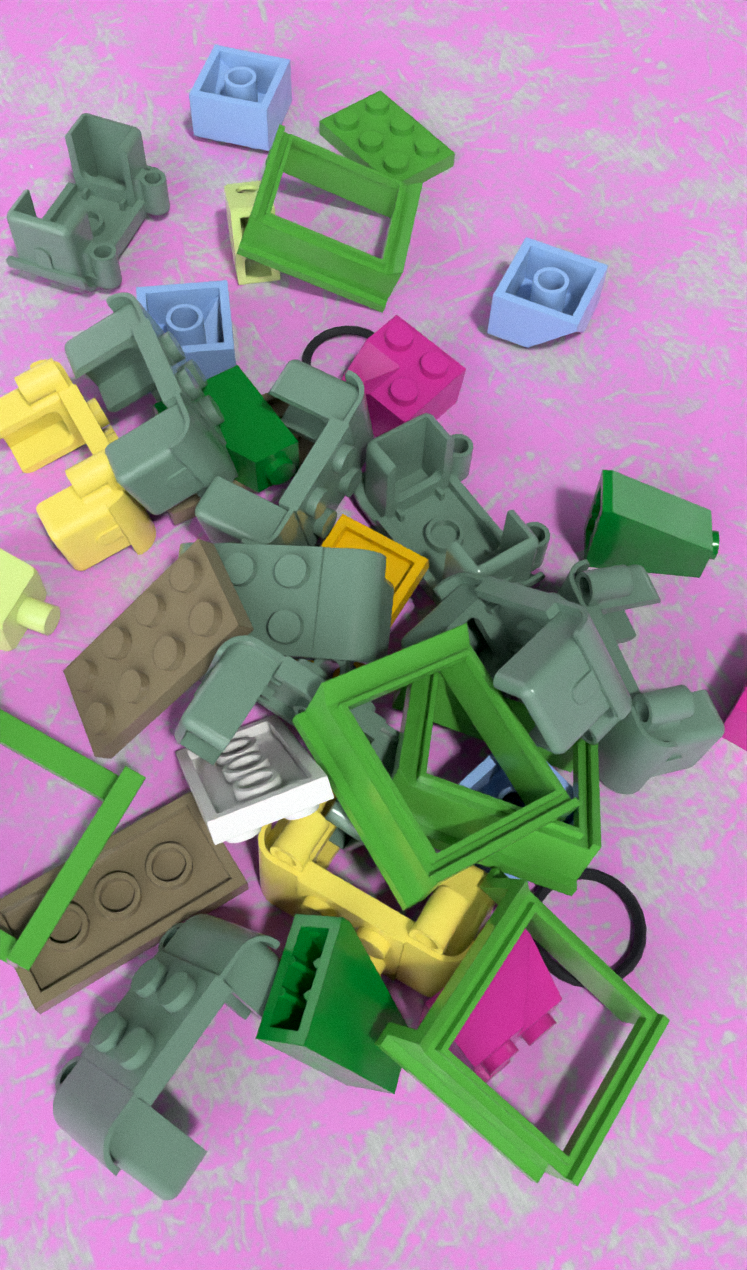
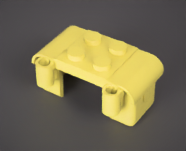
(49, 420)
(416, 953)

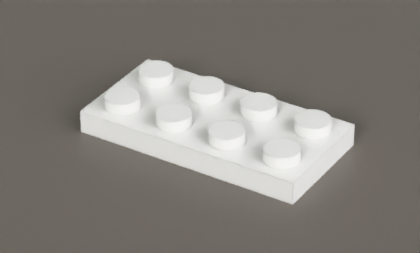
(255, 781)

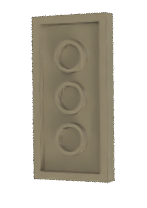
(155, 649)
(134, 893)

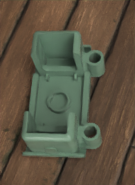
(95, 216)
(339, 423)
(179, 447)
(419, 501)
(313, 600)
(534, 651)
(253, 672)
(665, 726)
(142, 1043)

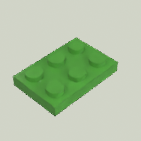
(386, 140)

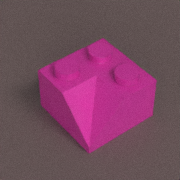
(405, 376)
(510, 1009)

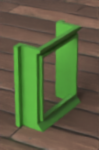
(318, 257)
(114, 792)
(370, 794)
(452, 812)
(427, 1058)

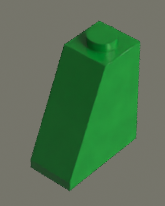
(255, 435)
(647, 528)
(331, 1005)

